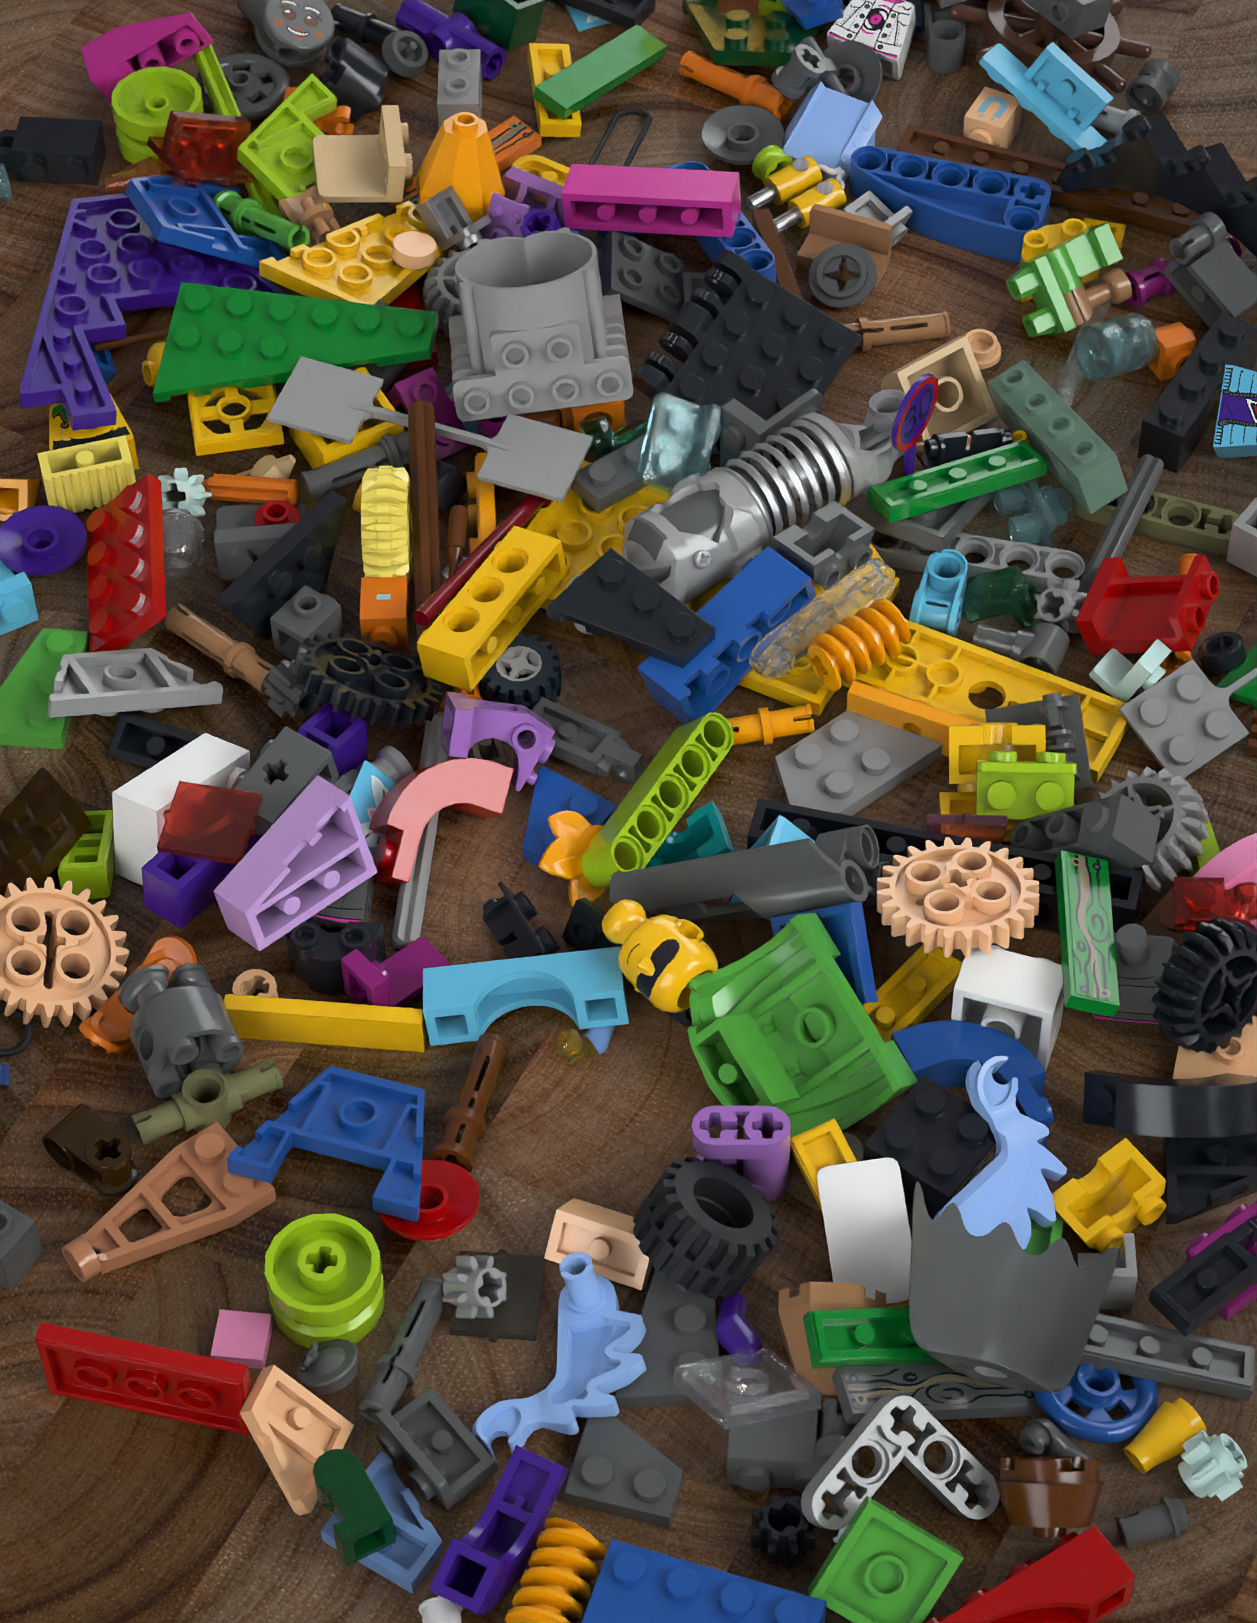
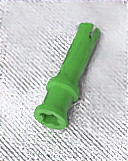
(249, 218)

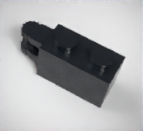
(54, 150)

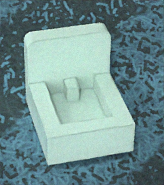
(1122, 678)

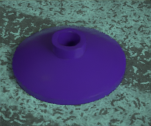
(41, 540)

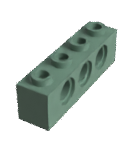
(1059, 435)

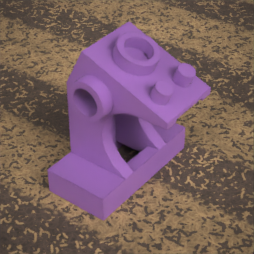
(509, 211)
(472, 720)

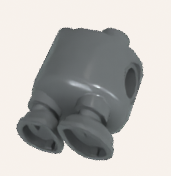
(178, 1025)

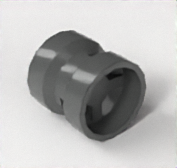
(1152, 87)

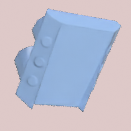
(831, 129)

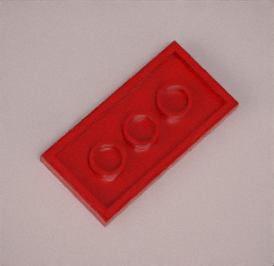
(144, 1377)

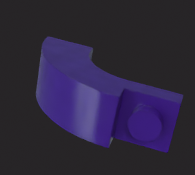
(497, 1549)

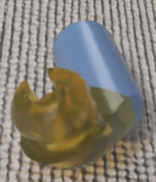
(583, 1046)

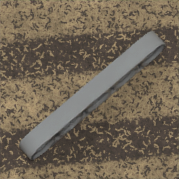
(997, 554)

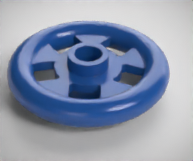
(1098, 1425)

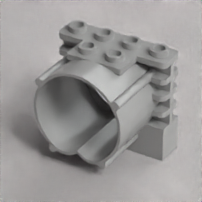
(535, 328)

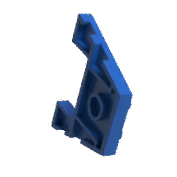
(188, 218)
(354, 1121)

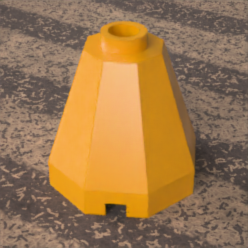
(461, 159)

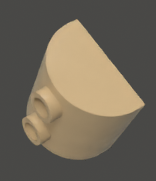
(962, 394)

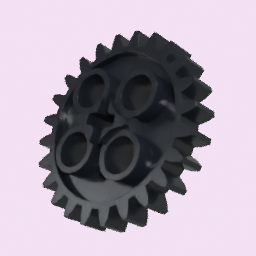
(367, 680)

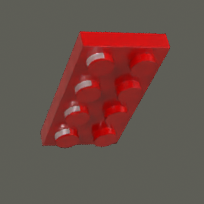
(126, 566)

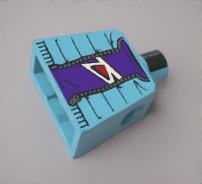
(1237, 414)

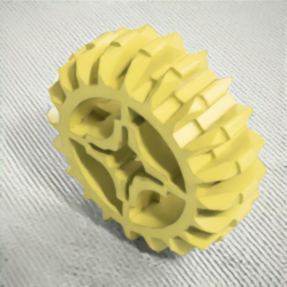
(386, 523)

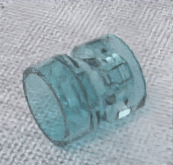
(1115, 346)

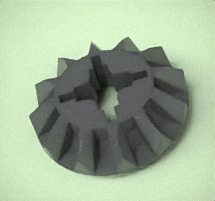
(829, 265)

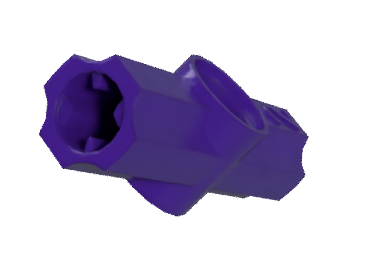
(449, 33)

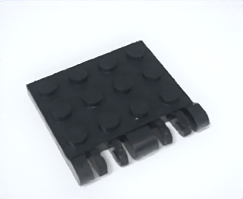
(755, 348)

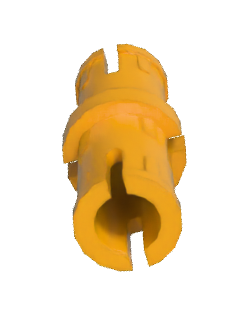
(771, 724)

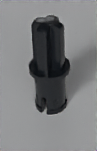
(361, 25)

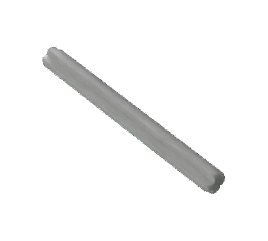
(413, 894)

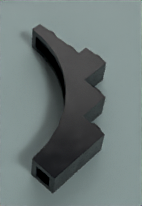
(1155, 162)

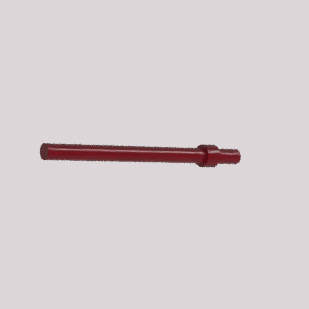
(456, 581)

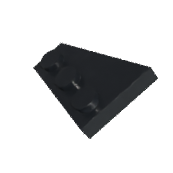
(632, 607)

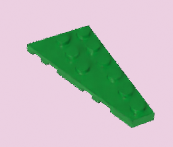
(258, 337)

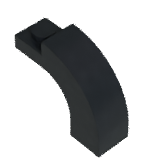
(1172, 1107)

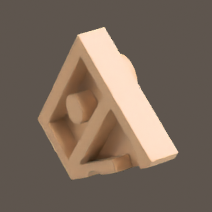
(292, 1432)

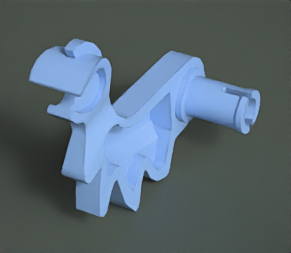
(1014, 1182)
(591, 1362)

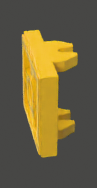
(211, 443)

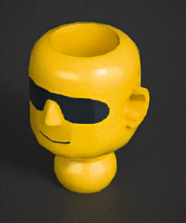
(658, 953)

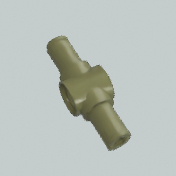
(186, 1106)

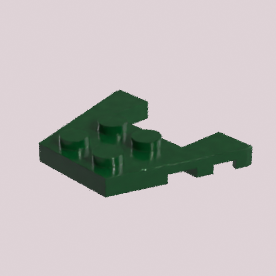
(746, 38)

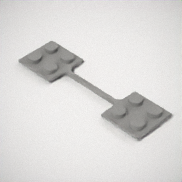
(520, 457)
(1186, 719)

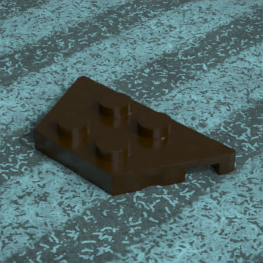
(38, 831)

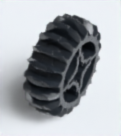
(1208, 986)

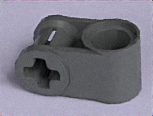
(943, 40)

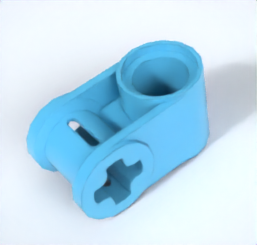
(941, 592)

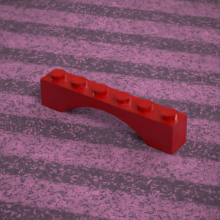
(1072, 1584)

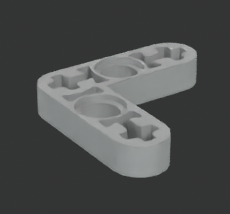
(890, 1448)

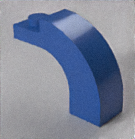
(949, 1048)

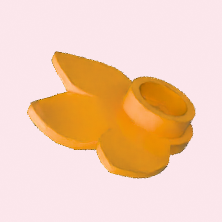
(565, 853)

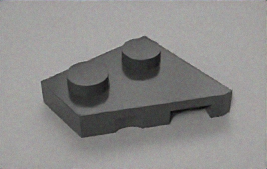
(623, 1474)

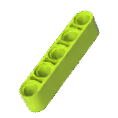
(658, 799)

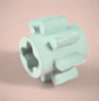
(191, 486)
(1212, 1465)

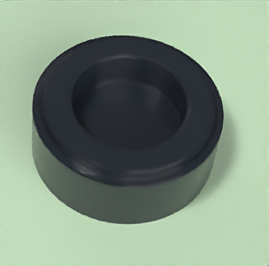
(1222, 652)

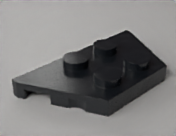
(294, 561)

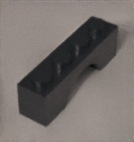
(1179, 414)

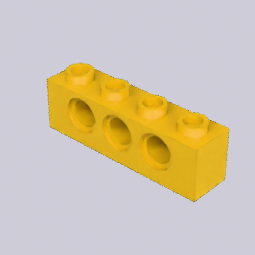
(491, 608)

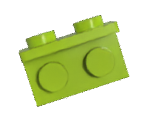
(1024, 787)

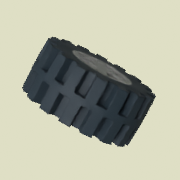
(526, 659)

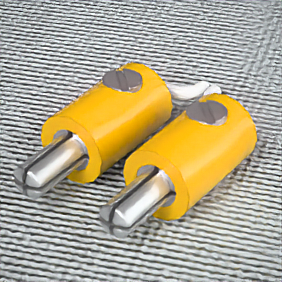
(794, 181)

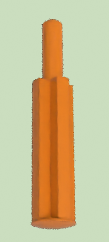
(252, 489)

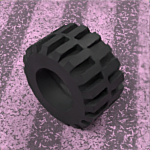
(705, 1227)

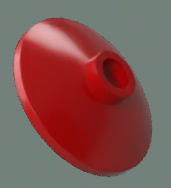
(446, 1203)

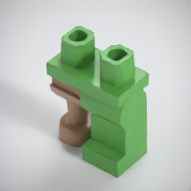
(1057, 286)

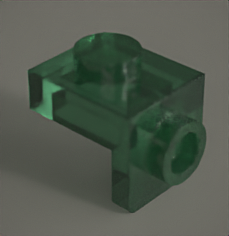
(607, 441)
(1000, 594)

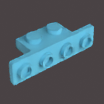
(1053, 91)

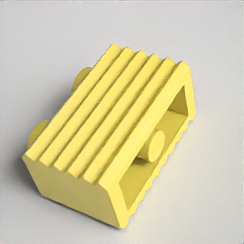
(86, 473)

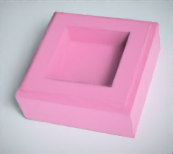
(242, 1337)

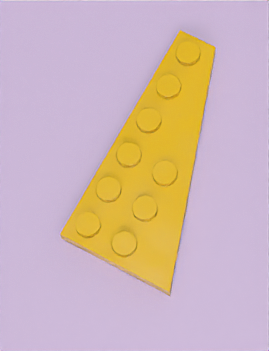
(353, 261)

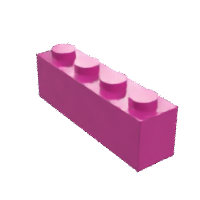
(651, 200)

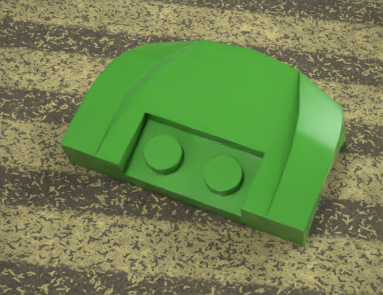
(793, 1034)

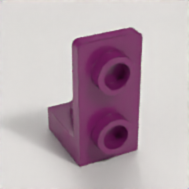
(428, 388)
(392, 981)

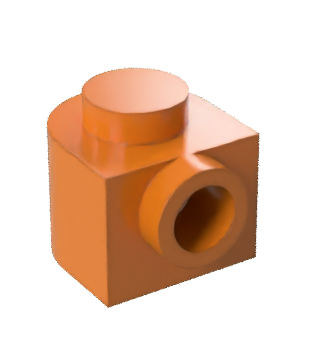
(1173, 349)

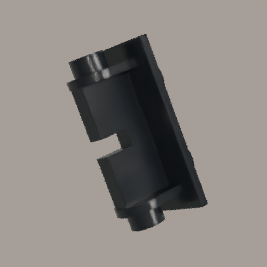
(953, 446)
(513, 917)

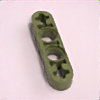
(1164, 506)

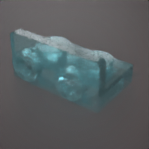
(677, 441)

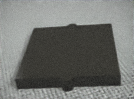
(519, 1314)

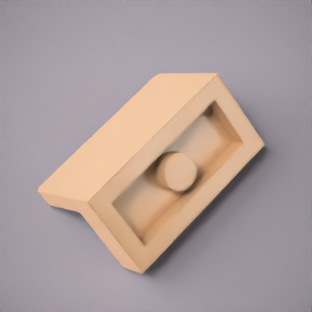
(604, 1237)

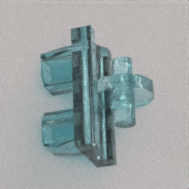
(1039, 510)

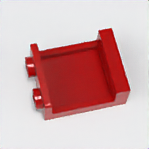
(1139, 610)

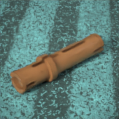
(901, 329)
(235, 657)

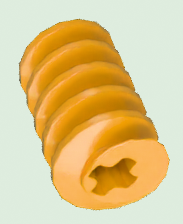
(857, 643)
(557, 1574)

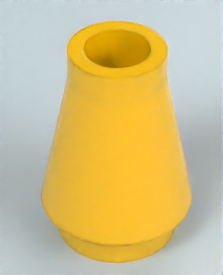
(1164, 1435)

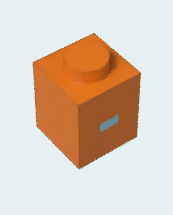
(385, 610)

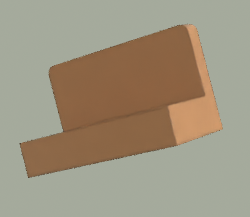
(835, 227)

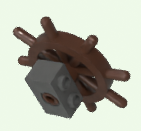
(1065, 23)

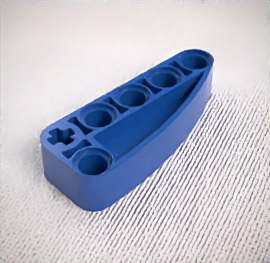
(953, 200)

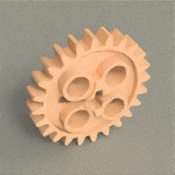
(957, 897)
(93, 955)

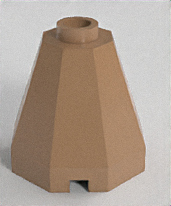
(818, 1297)

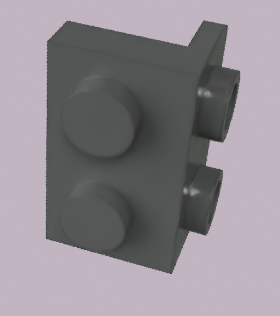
(437, 1447)

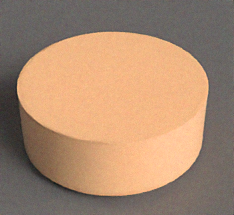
(414, 250)

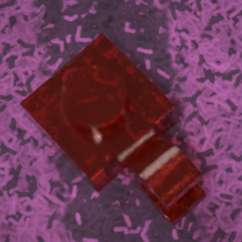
(1205, 898)

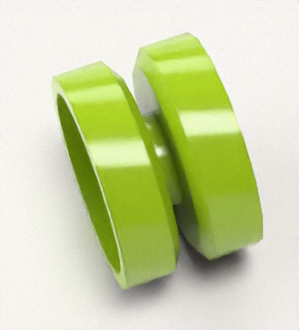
(143, 107)
(324, 1280)

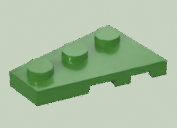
(28, 687)

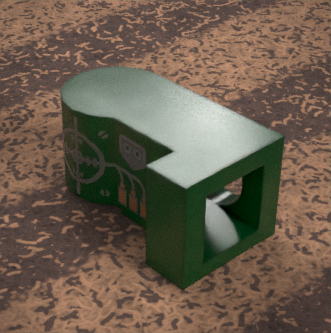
(349, 1493)

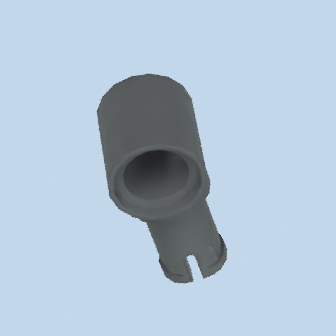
(1039, 648)

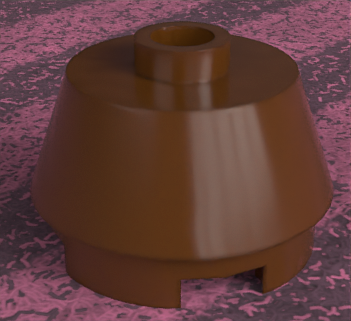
(1049, 1492)

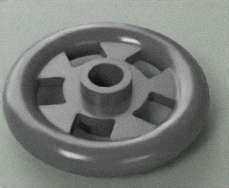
(247, 85)

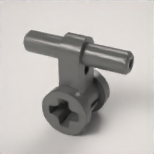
(806, 69)

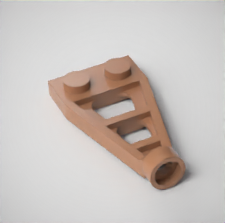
(198, 1157)

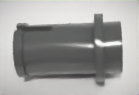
(1152, 1522)

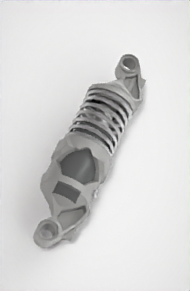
(733, 514)

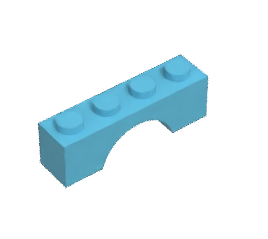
(469, 997)

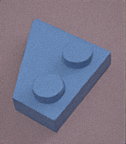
(416, 1539)

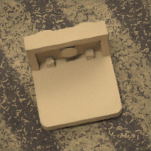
(364, 165)

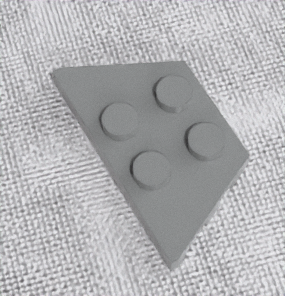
(125, 682)
(851, 763)

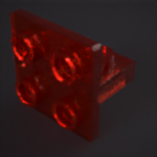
(203, 147)

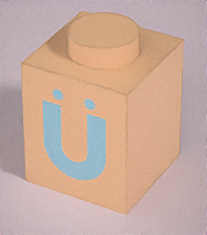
(993, 118)

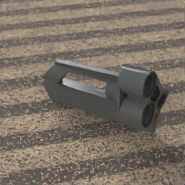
(767, 879)

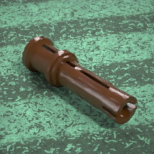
(488, 1059)

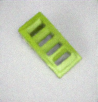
(91, 858)

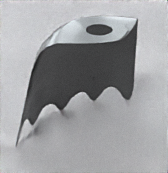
(996, 1307)

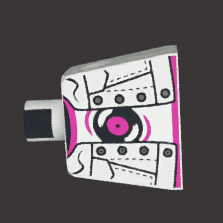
(882, 26)

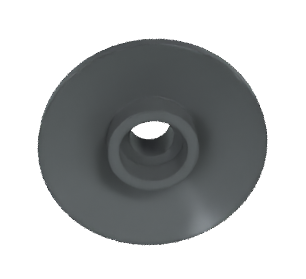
(857, 64)
(741, 133)

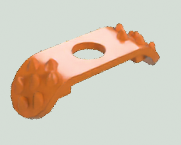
(112, 1022)

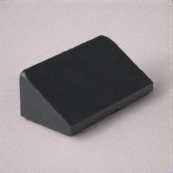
(146, 740)

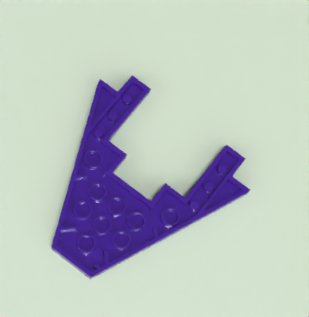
(103, 268)

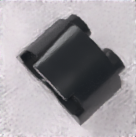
(354, 76)
(318, 953)

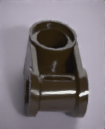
(93, 1151)

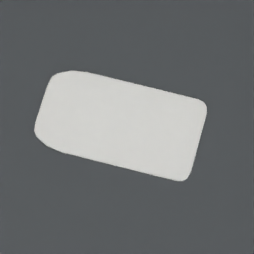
(867, 1226)

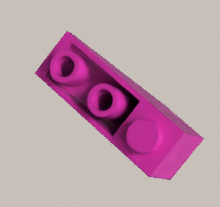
(140, 46)

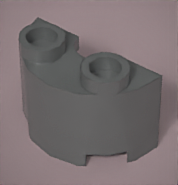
(828, 545)

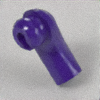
(733, 1329)

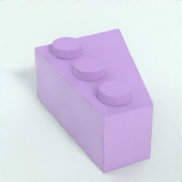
(296, 867)

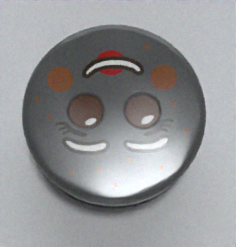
(294, 31)

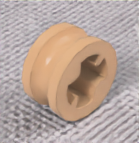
(255, 979)

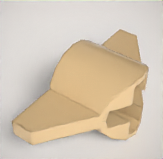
(271, 467)

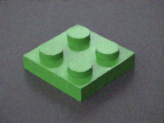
(884, 1569)

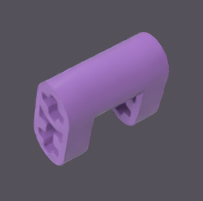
(761, 1153)

